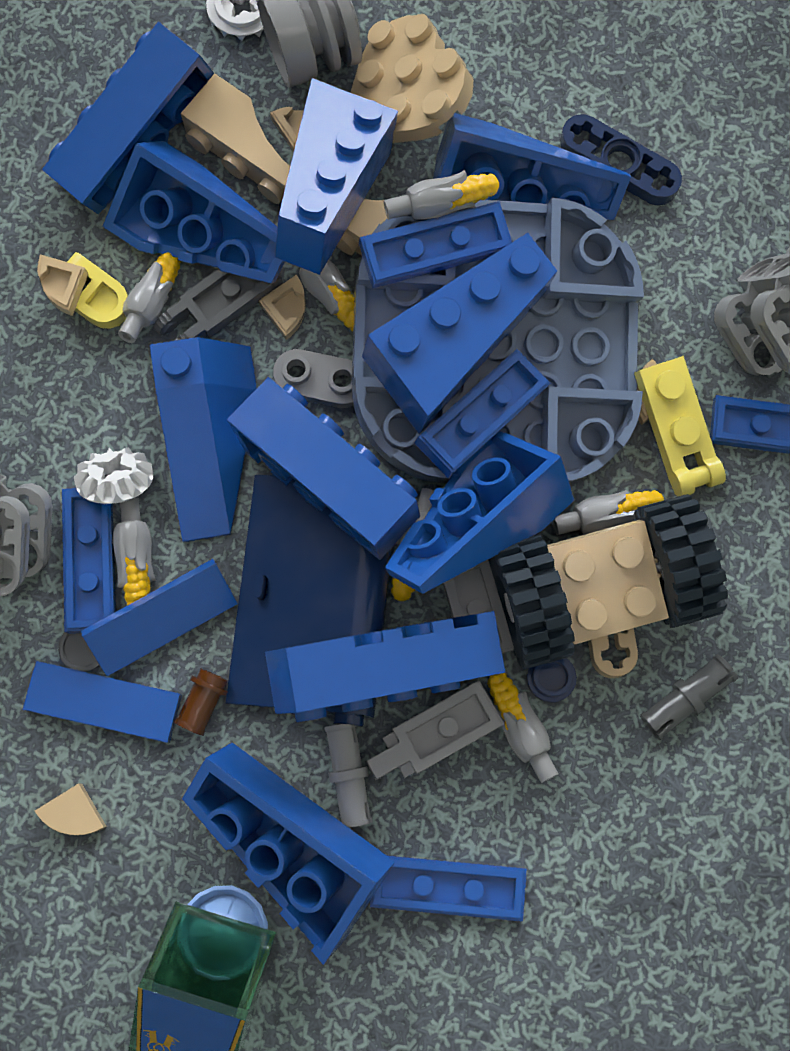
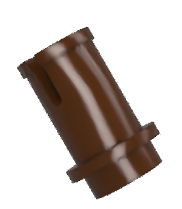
(201, 701)

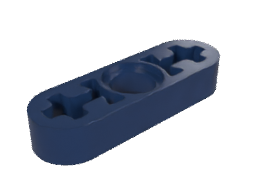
(617, 142)

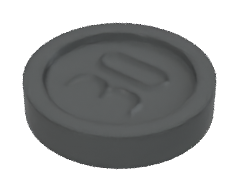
(76, 653)

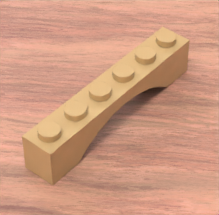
(226, 124)

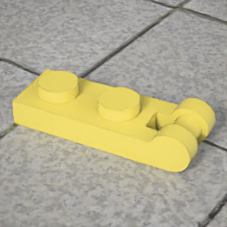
(679, 426)

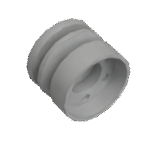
(310, 28)

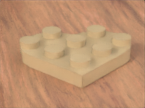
(413, 74)

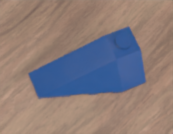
(528, 167)
(185, 210)
(197, 391)
(485, 507)

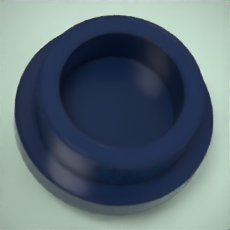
(552, 680)

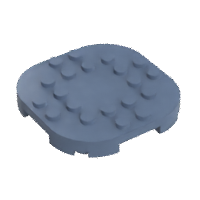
(575, 336)

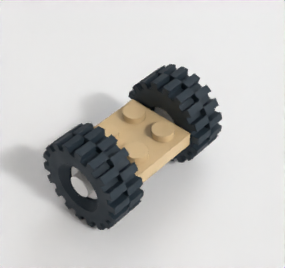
(610, 581)

